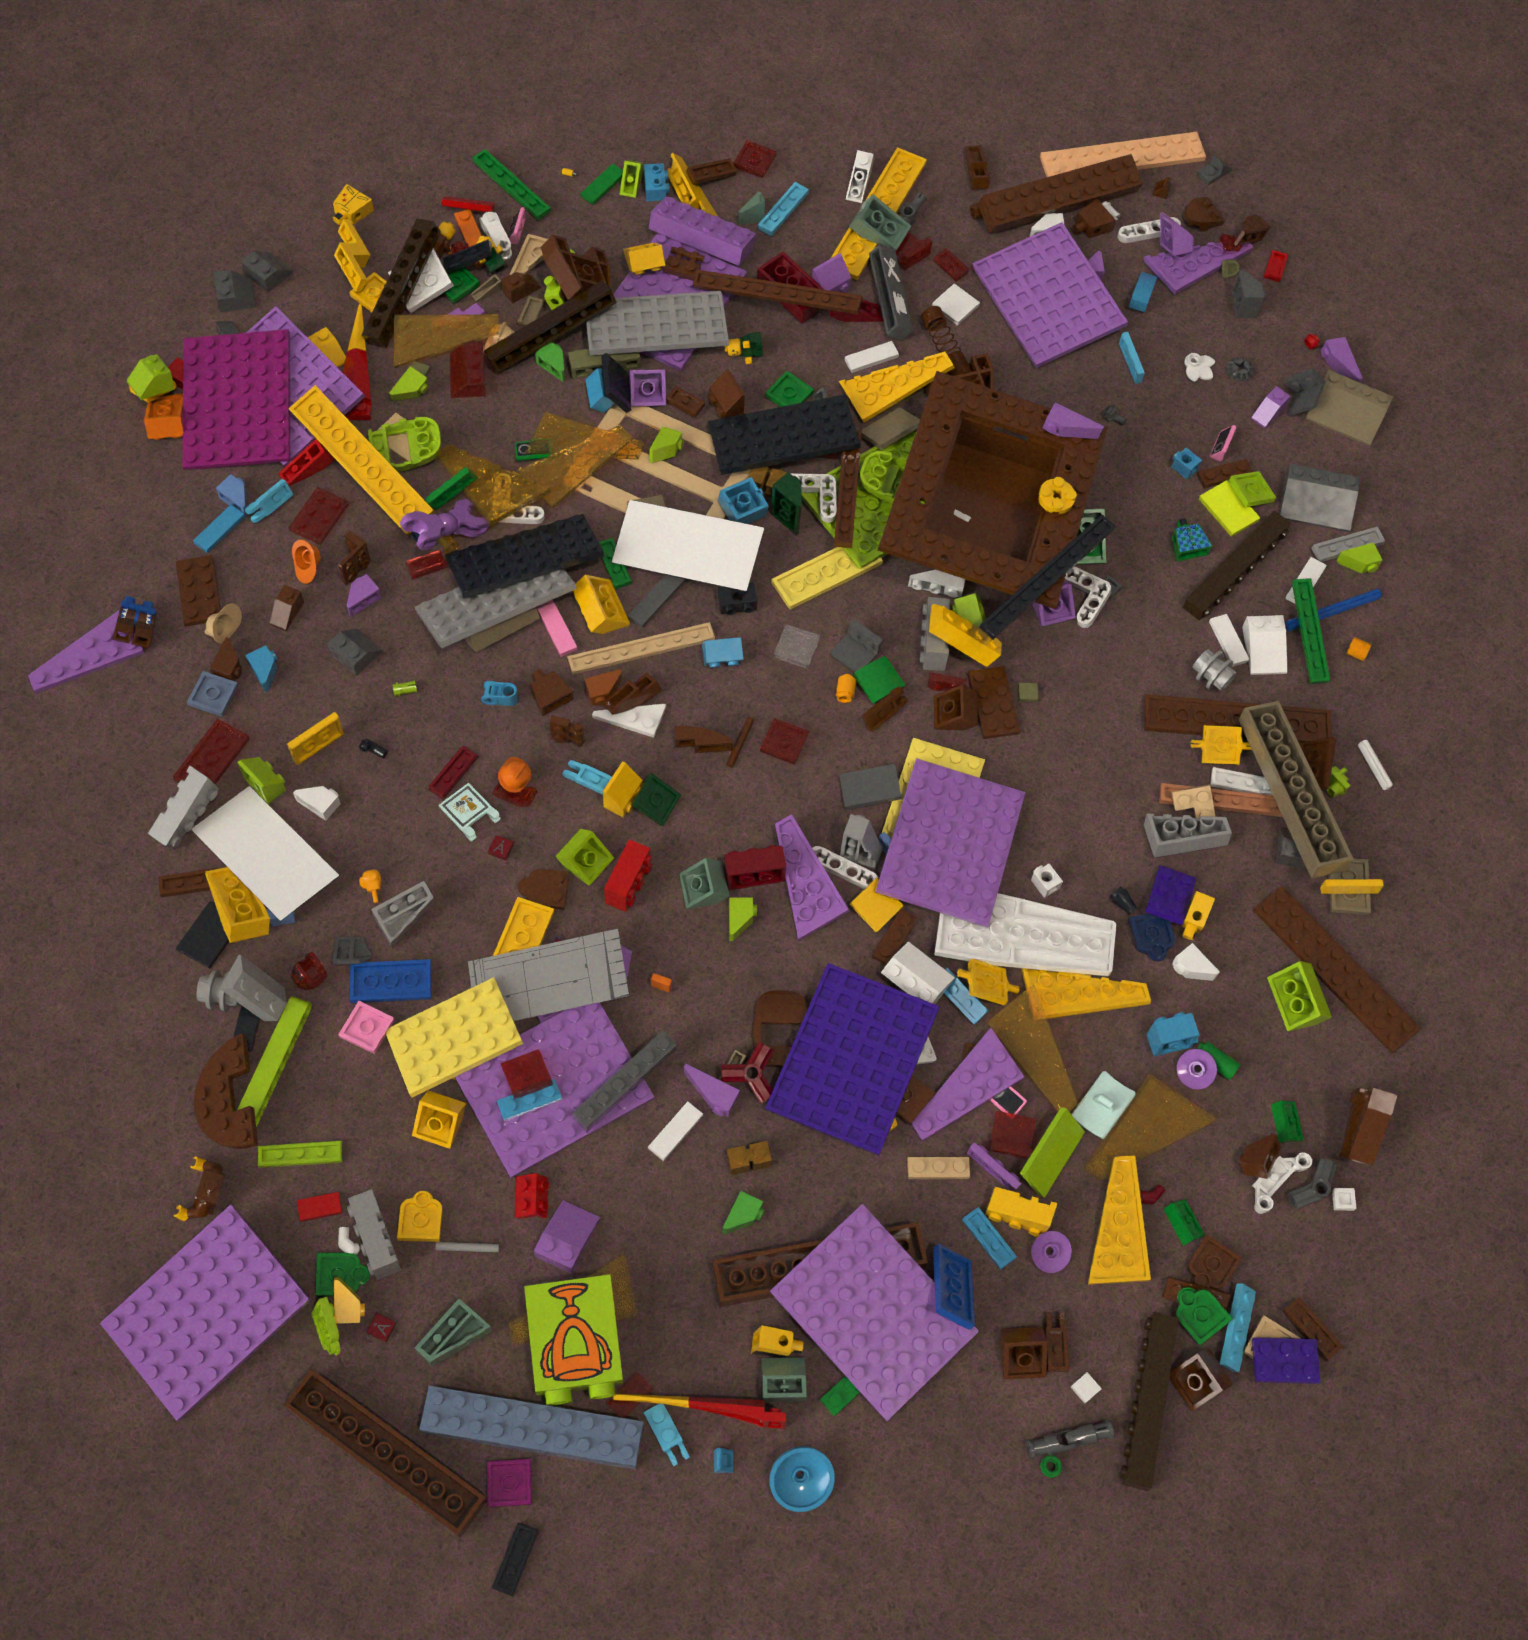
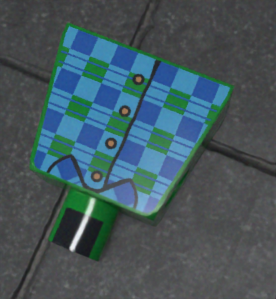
(1189, 541)

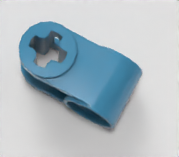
(497, 693)

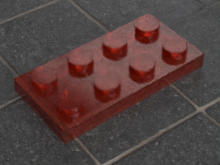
(214, 752)

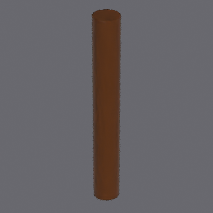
(740, 741)

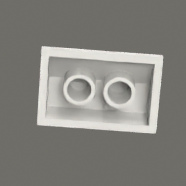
(918, 974)

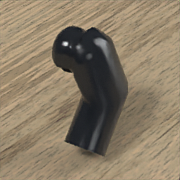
(369, 745)

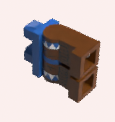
(137, 616)

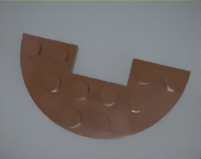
(215, 1097)

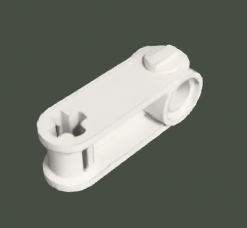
(492, 227)

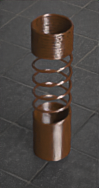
(935, 321)

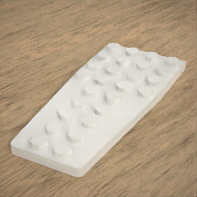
(1031, 938)

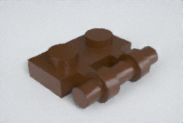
(682, 267)
(564, 731)

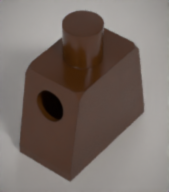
(1094, 220)
(550, 691)

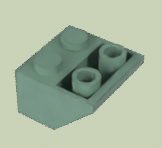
(783, 1379)

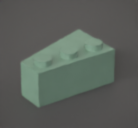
(452, 1333)

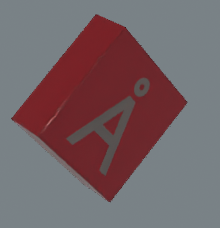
(500, 847)
(381, 1327)

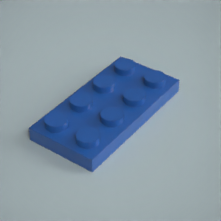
(390, 981)
(953, 1286)

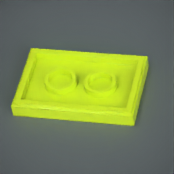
(1228, 508)

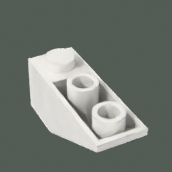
(860, 176)
(937, 582)

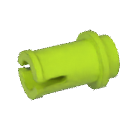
(404, 688)

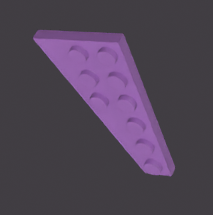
(1186, 269)
(85, 656)
(810, 889)
(977, 1080)

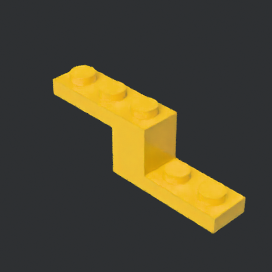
(352, 255)

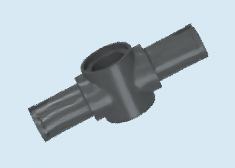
(912, 208)

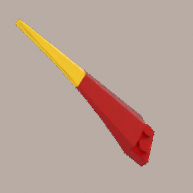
(356, 370)
(741, 1409)

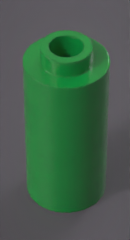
(1225, 1064)

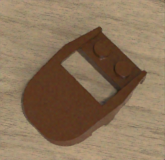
(777, 1008)

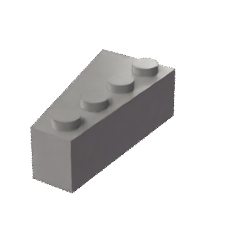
(935, 649)
(183, 809)
(1185, 834)
(374, 1235)

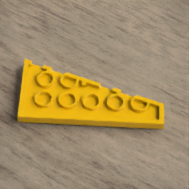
(888, 386)
(1079, 993)
(1121, 1238)

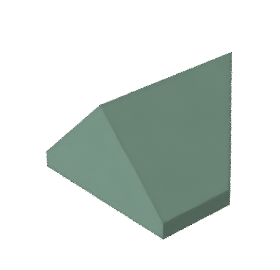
(753, 210)

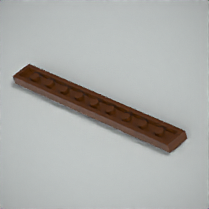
(778, 291)

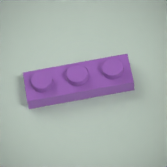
(994, 1167)

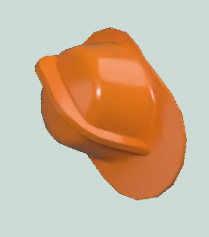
(306, 560)
(514, 774)

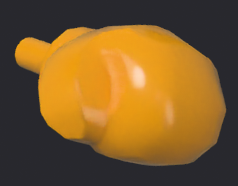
(371, 881)

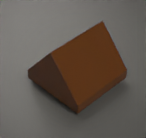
(1162, 188)

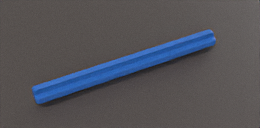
(1339, 607)

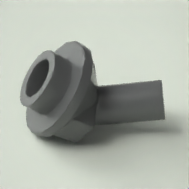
(1110, 413)

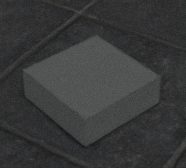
(1115, 586)

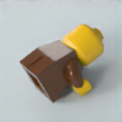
(442, 243)

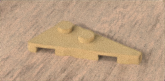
(529, 255)

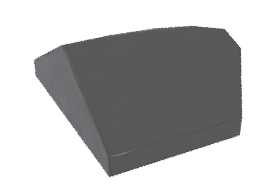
(350, 950)

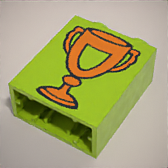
(573, 1338)

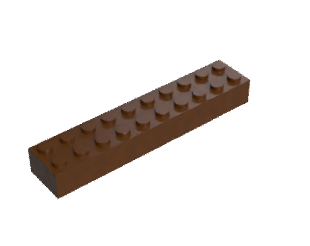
(1060, 193)
(754, 1274)
(386, 1453)

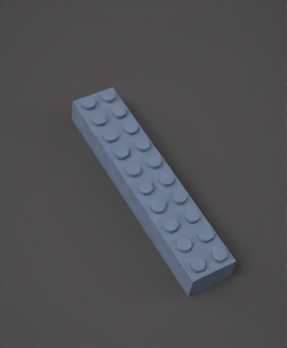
(531, 1427)

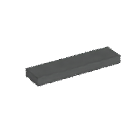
(655, 599)

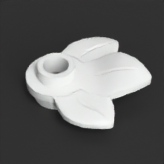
(1200, 368)

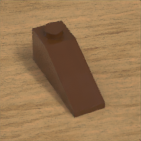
(1252, 230)

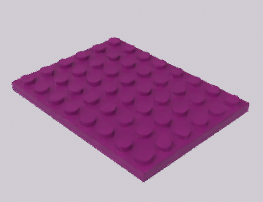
(236, 399)

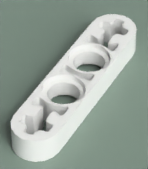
(1146, 226)
(845, 865)

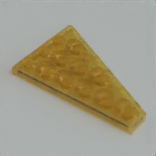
(496, 491)
(1148, 1124)

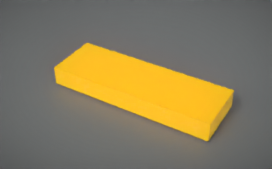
(1351, 886)

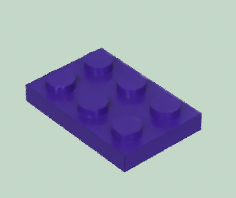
(1170, 895)
(1286, 1360)

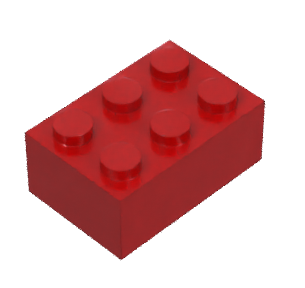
(628, 876)

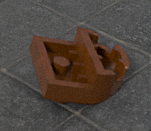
(1203, 213)

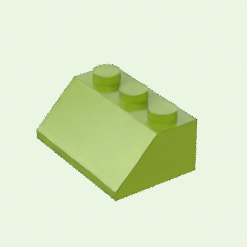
(1299, 996)

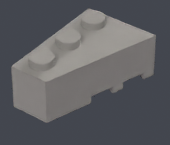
(861, 842)
(402, 912)

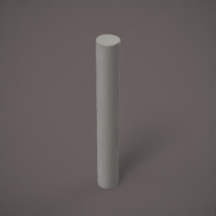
(474, 1247)

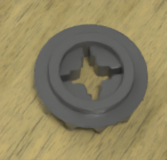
(1244, 374)

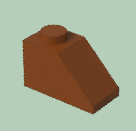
(602, 686)

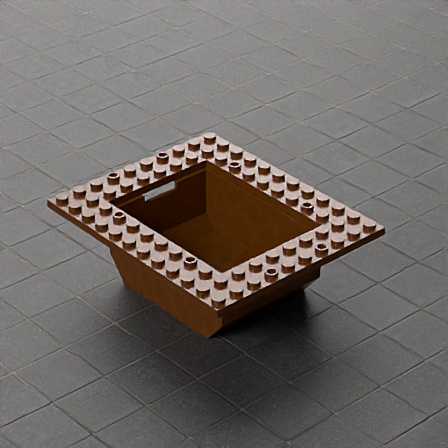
(992, 479)

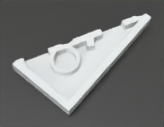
(639, 719)

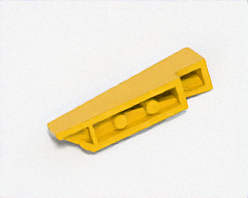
(684, 188)

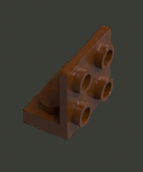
(356, 560)

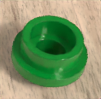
(1057, 1464)

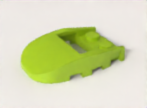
(423, 441)
(880, 473)

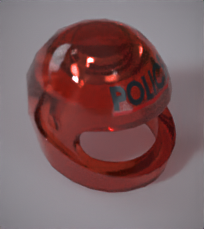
(309, 972)

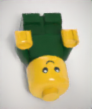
(494, 262)
(747, 345)

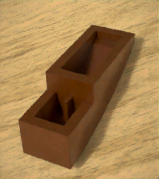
(977, 167)
(632, 694)
(702, 739)

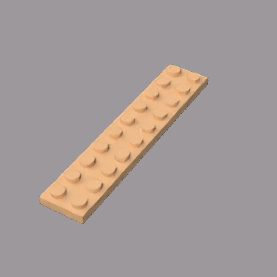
(1145, 152)

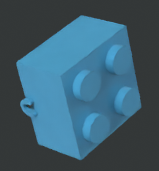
(743, 502)
(1172, 1034)

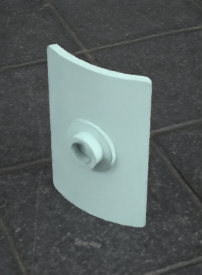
(1103, 1105)

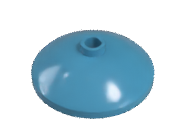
(803, 1491)

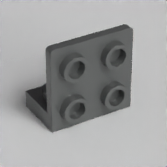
(1307, 390)
(857, 647)

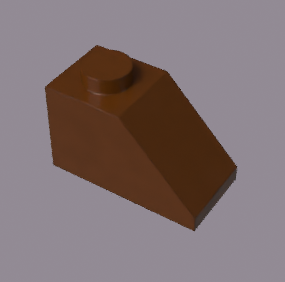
(519, 286)
(286, 607)
(226, 662)
(1260, 1157)

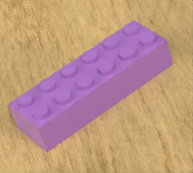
(702, 230)

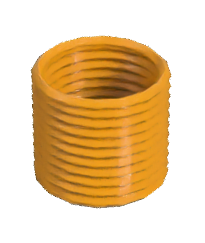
(1359, 649)

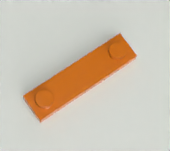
(468, 229)

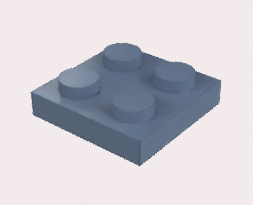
(212, 694)

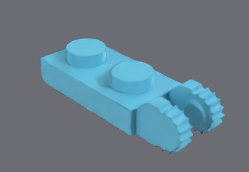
(269, 501)
(587, 776)
(665, 1432)

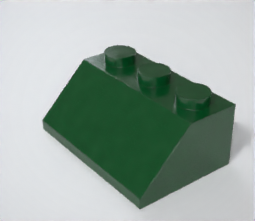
(787, 502)

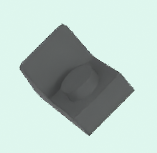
(1214, 171)

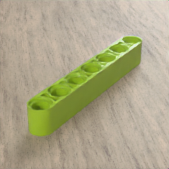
(276, 1056)

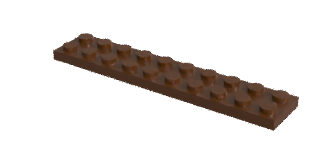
(1191, 714)
(1337, 969)

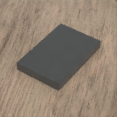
(870, 786)

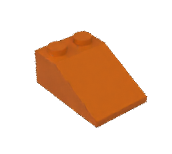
(165, 417)

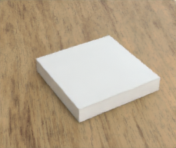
(956, 304)

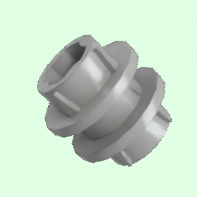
(1214, 670)
(209, 991)

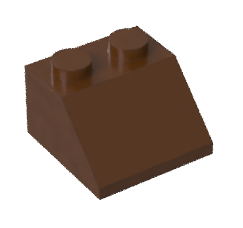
(727, 396)
(956, 709)
(1023, 1352)
(1200, 1379)

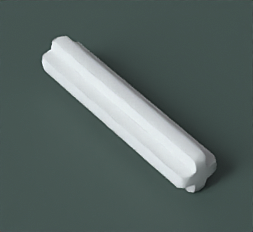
(1375, 765)

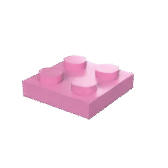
(366, 1027)

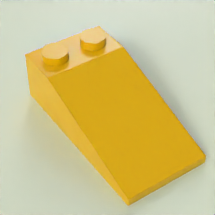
(238, 907)

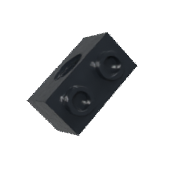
(727, 601)

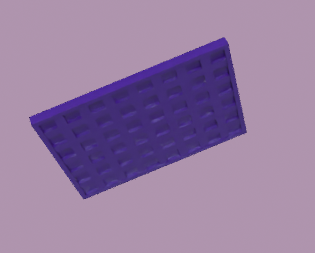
(853, 1058)

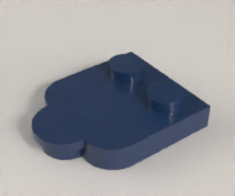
(1152, 935)

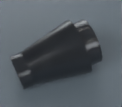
(1123, 900)

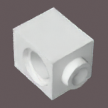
(1044, 887)

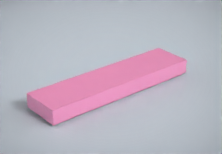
(556, 628)

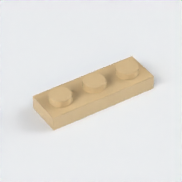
(938, 1167)

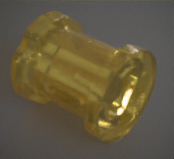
(446, 542)

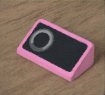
(517, 226)
(1222, 443)
(1009, 1101)

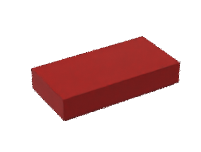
(1276, 266)
(319, 1206)

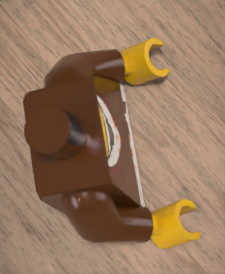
(207, 1191)

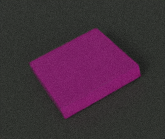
(509, 1483)

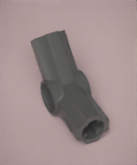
(1308, 1194)

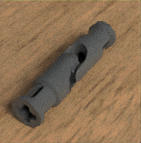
(1082, 1436)

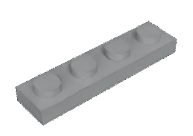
(1331, 549)

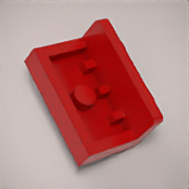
(531, 1196)

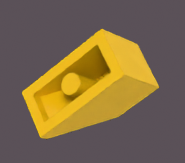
(346, 1303)

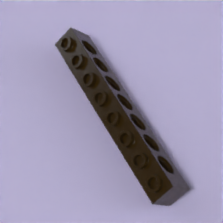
(401, 282)

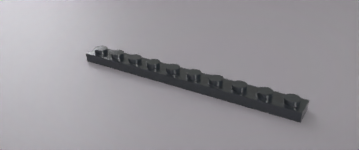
(1047, 577)

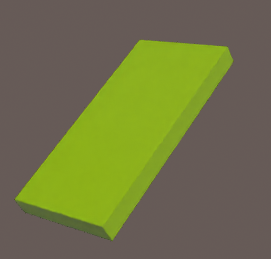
(1052, 1152)

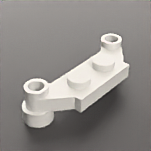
(1279, 1173)

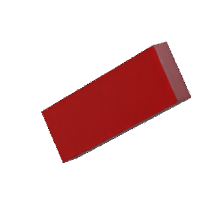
(468, 204)

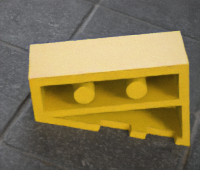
(1020, 1212)

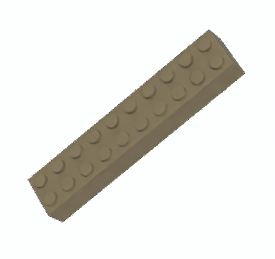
(1295, 790)

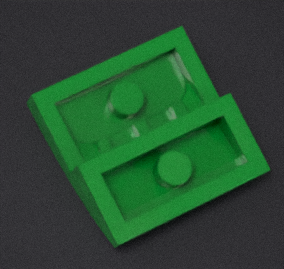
(878, 679)

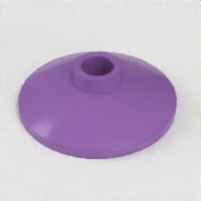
(1188, 1074)
(1059, 1255)

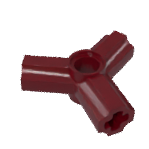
(737, 1072)

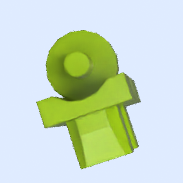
(1338, 782)

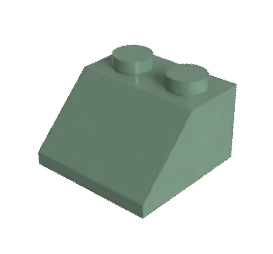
(704, 884)

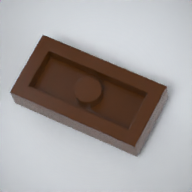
(685, 401)

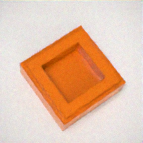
(661, 982)

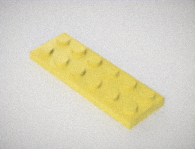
(818, 577)

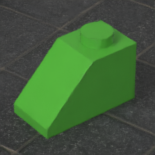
(551, 359)
(744, 1213)

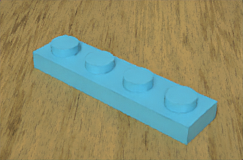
(783, 209)
(1237, 1328)

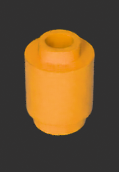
(845, 688)

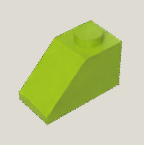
(631, 178)
(409, 386)
(665, 444)
(1361, 558)
(740, 915)

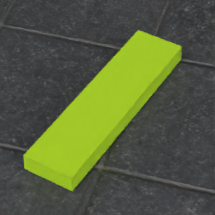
(299, 1154)

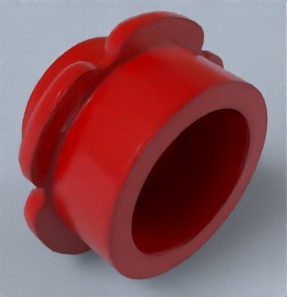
(1312, 341)

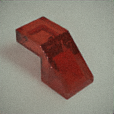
(519, 799)

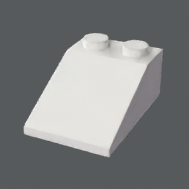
(1265, 644)

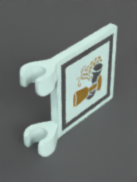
(466, 808)

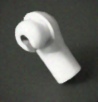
(345, 1243)

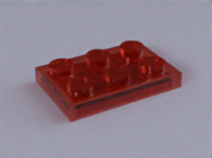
(318, 516)

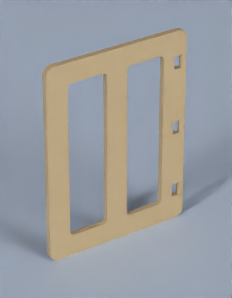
(618, 498)

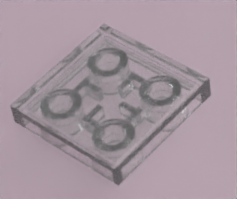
(797, 646)

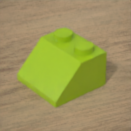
(150, 378)
(970, 609)
(262, 778)
(585, 856)

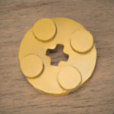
(1060, 487)

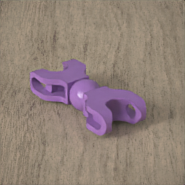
(435, 526)

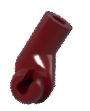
(1151, 1197)

